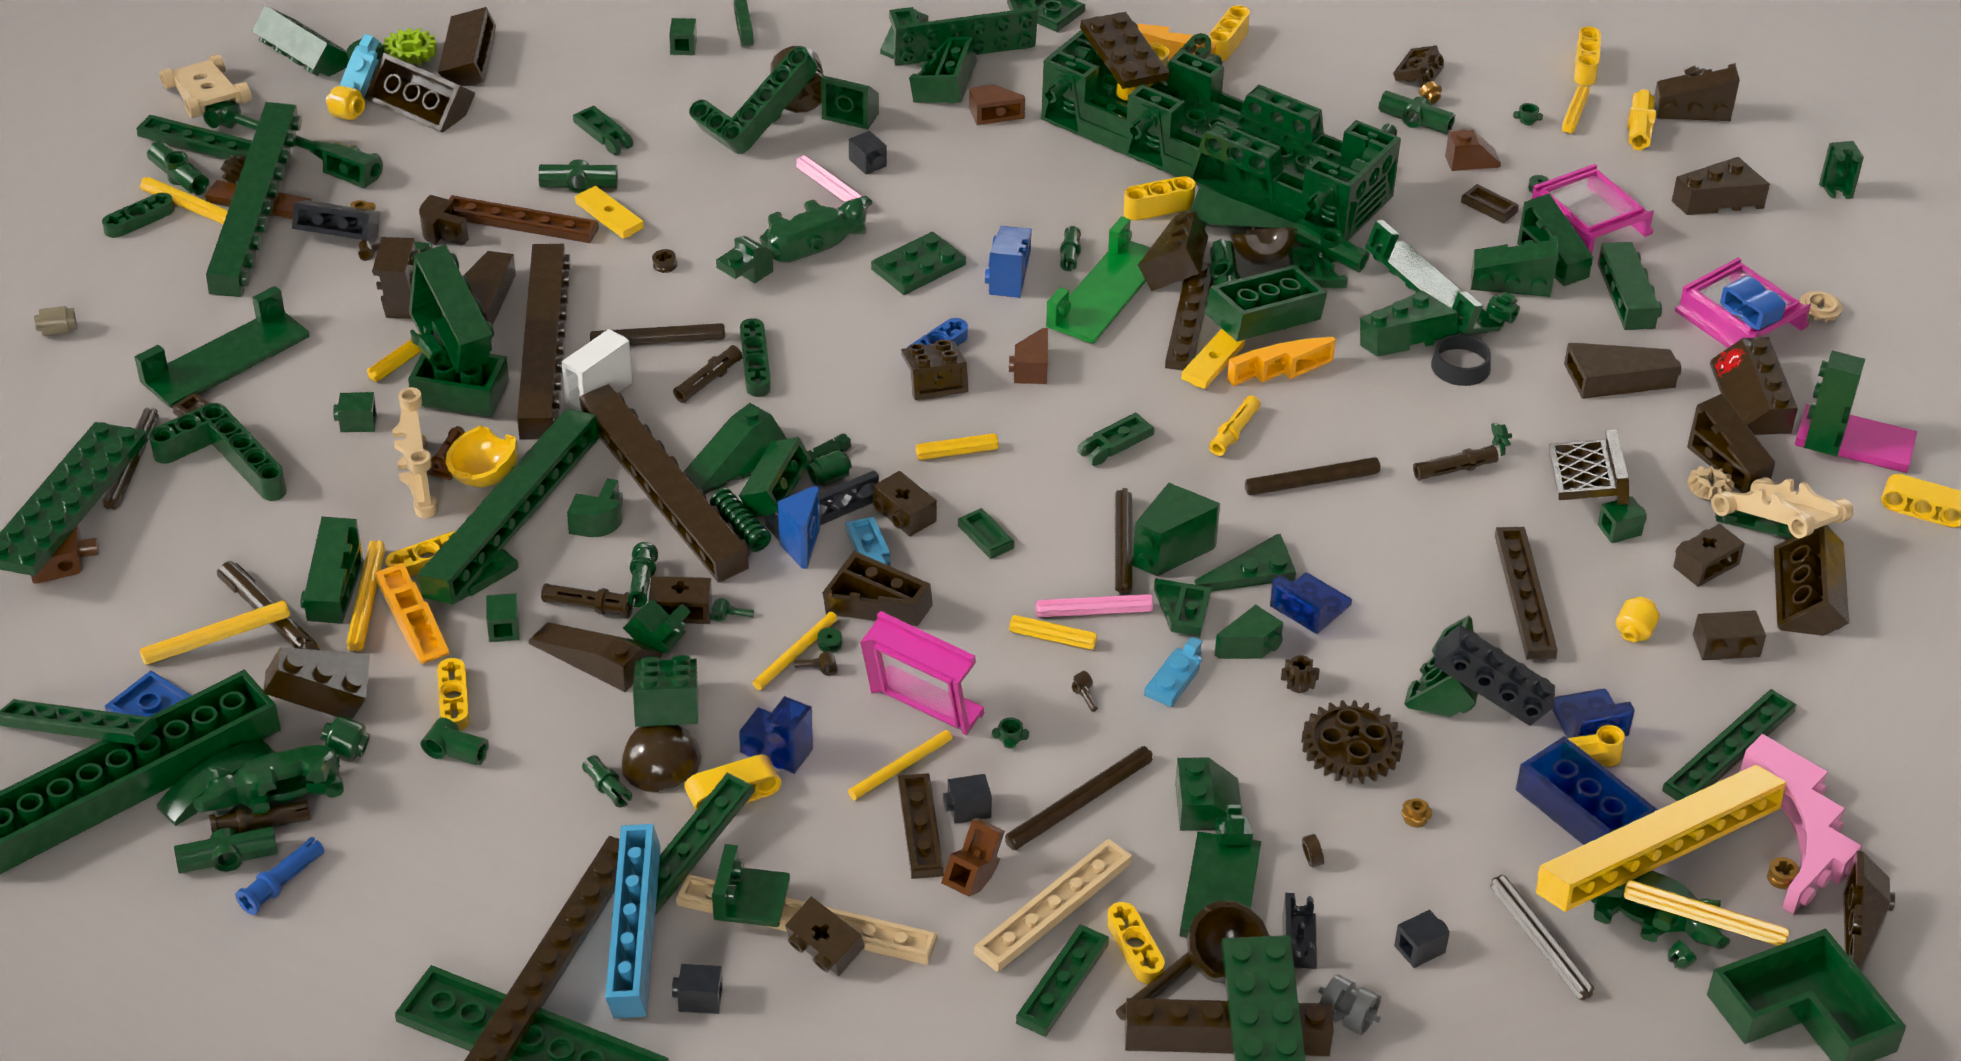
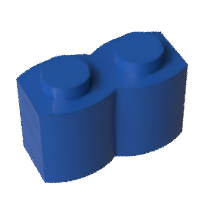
(1752, 302)

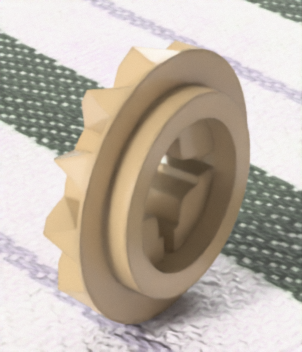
(1831, 307)
(1699, 482)

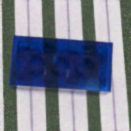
(1579, 792)

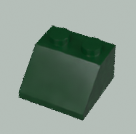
(848, 102)
(1203, 792)

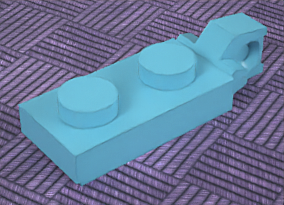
(361, 65)

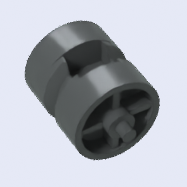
(1353, 1006)

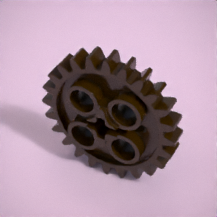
(1352, 741)

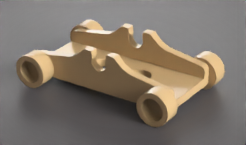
(193, 90)
(415, 452)
(1782, 504)

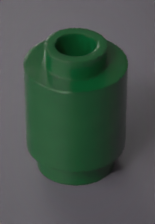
(829, 468)

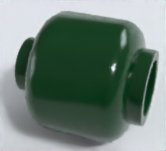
(346, 737)

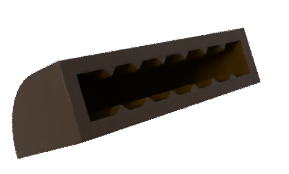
(467, 47)

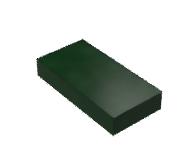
(986, 533)

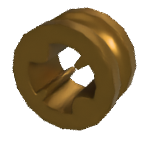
(1784, 865)

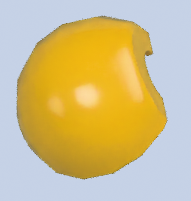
(481, 457)

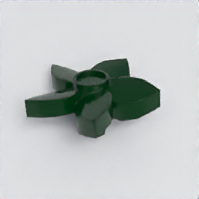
(1501, 437)

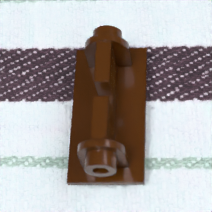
(438, 465)

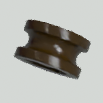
(664, 260)

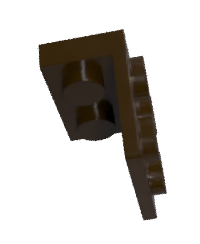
(936, 369)

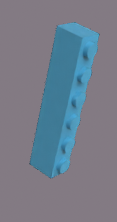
(633, 921)

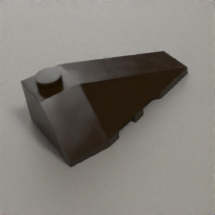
(595, 653)
(1865, 907)

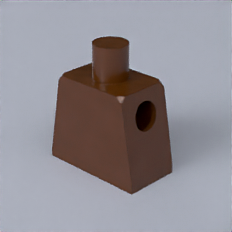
(68, 558)

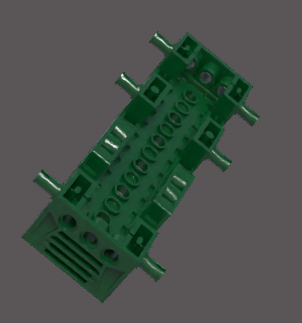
(1251, 150)

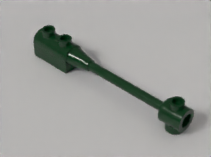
(338, 159)

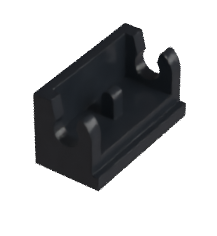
(1301, 926)

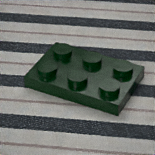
(918, 263)

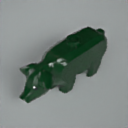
(815, 229)
(273, 779)
(1655, 920)

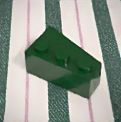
(1407, 323)
(333, 570)

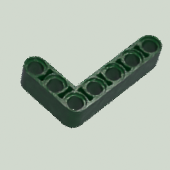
(761, 107)
(219, 427)

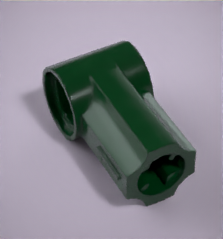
(447, 739)

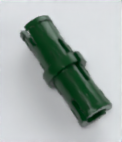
(1070, 248)
(607, 781)

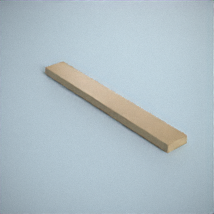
(878, 935)

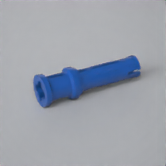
(270, 883)

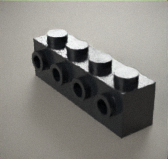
(1495, 675)

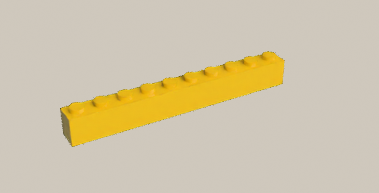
(1659, 838)

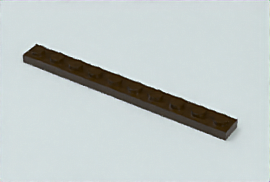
(549, 959)

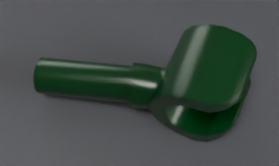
(722, 607)

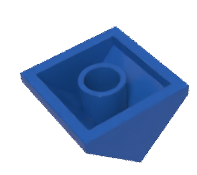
(799, 524)

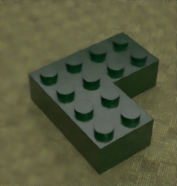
(444, 302)
(1810, 985)

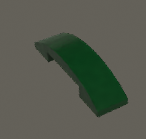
(178, 801)

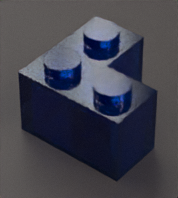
(780, 734)

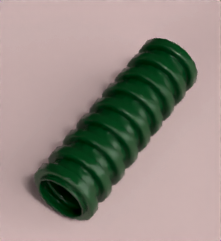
(741, 519)

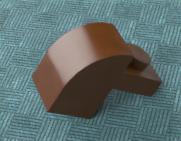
(977, 861)

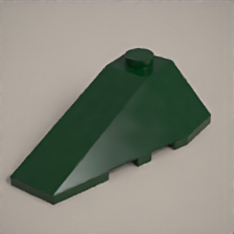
(734, 448)

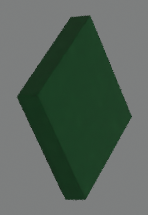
(1058, 13)

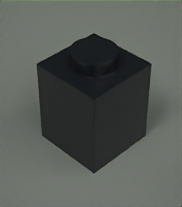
(867, 152)
(968, 798)
(1422, 938)
(698, 988)

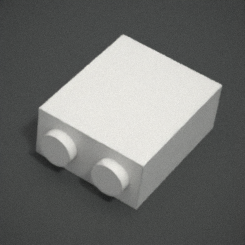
(595, 365)

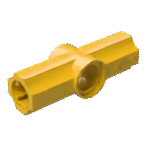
(1641, 119)

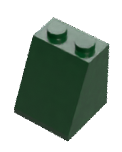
(1174, 530)

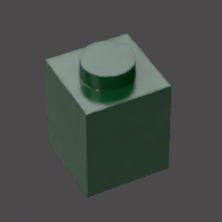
(683, 36)
(356, 412)
(1622, 521)
(502, 617)

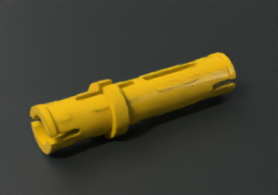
(1230, 431)

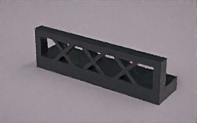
(837, 500)

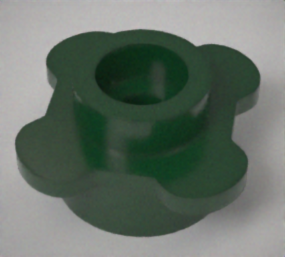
(1528, 114)
(1010, 732)

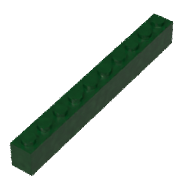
(253, 200)
(508, 507)

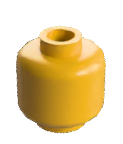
(345, 103)
(1638, 618)

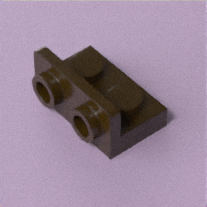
(1420, 64)

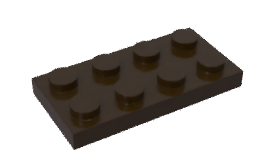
(1124, 50)

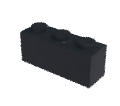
(336, 220)

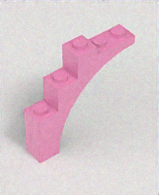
(1814, 818)

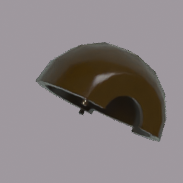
(1264, 245)
(660, 757)
(1212, 924)

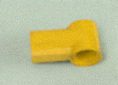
(1604, 746)

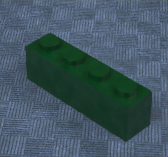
(1629, 286)

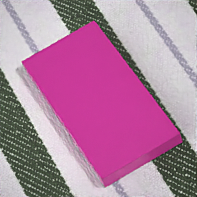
(1870, 442)

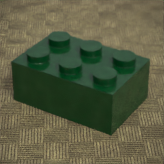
(469, 391)
(665, 691)

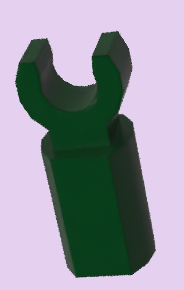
(429, 346)

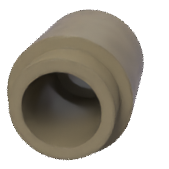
(55, 320)

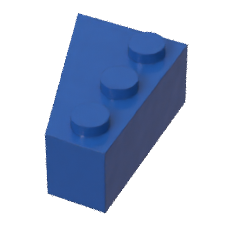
(1008, 261)

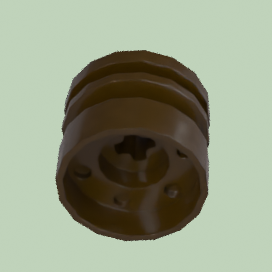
(810, 94)

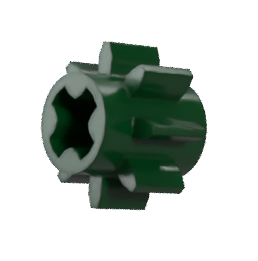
(1503, 308)

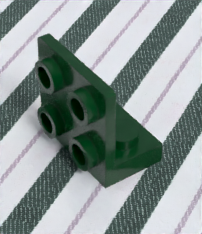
(748, 893)

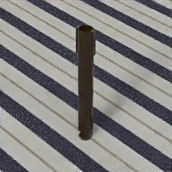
(242, 583)

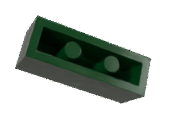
(775, 476)

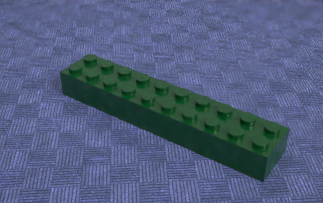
(120, 775)

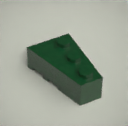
(946, 74)
(1545, 219)
(1516, 269)
(1834, 402)

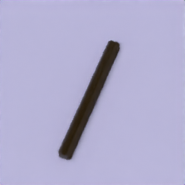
(1078, 798)

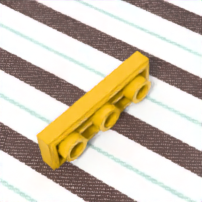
(609, 212)
(1212, 360)

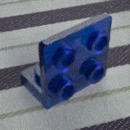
(1308, 601)
(1588, 711)

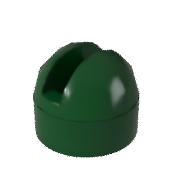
(1683, 954)

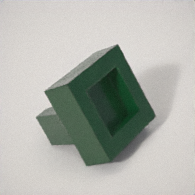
(1233, 828)

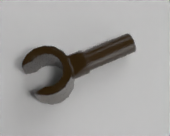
(367, 249)
(825, 661)
(1081, 683)

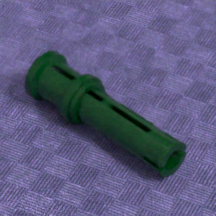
(642, 568)

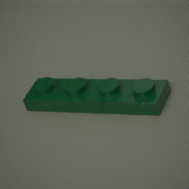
(1062, 980)

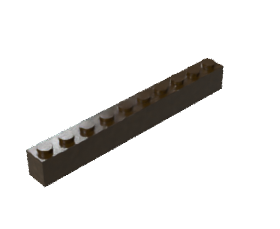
(543, 341)
(666, 484)

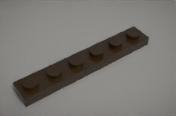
(1189, 319)
(1525, 593)

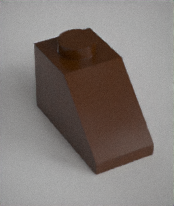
(995, 104)
(1469, 151)
(1031, 359)

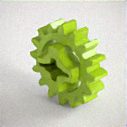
(411, 46)

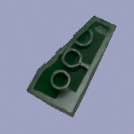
(1225, 212)
(1437, 690)

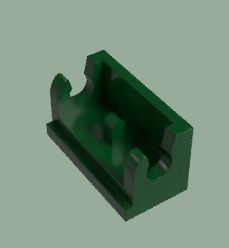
(1841, 169)

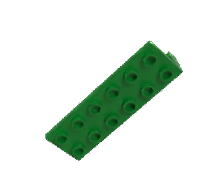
(1103, 291)

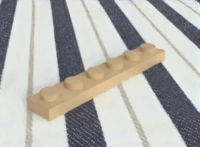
(1052, 905)

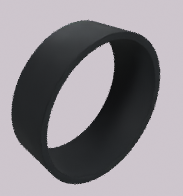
(1459, 375)

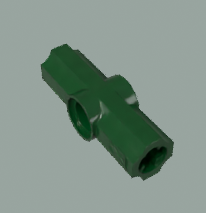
(1416, 112)
(177, 168)
(578, 176)
(1331, 245)
(1223, 262)
(225, 849)

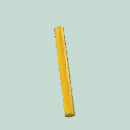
(794, 651)
(900, 764)

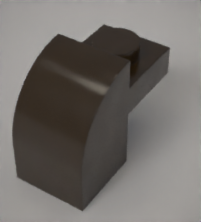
(440, 222)

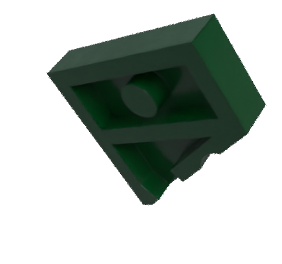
(1315, 266)
(1183, 605)

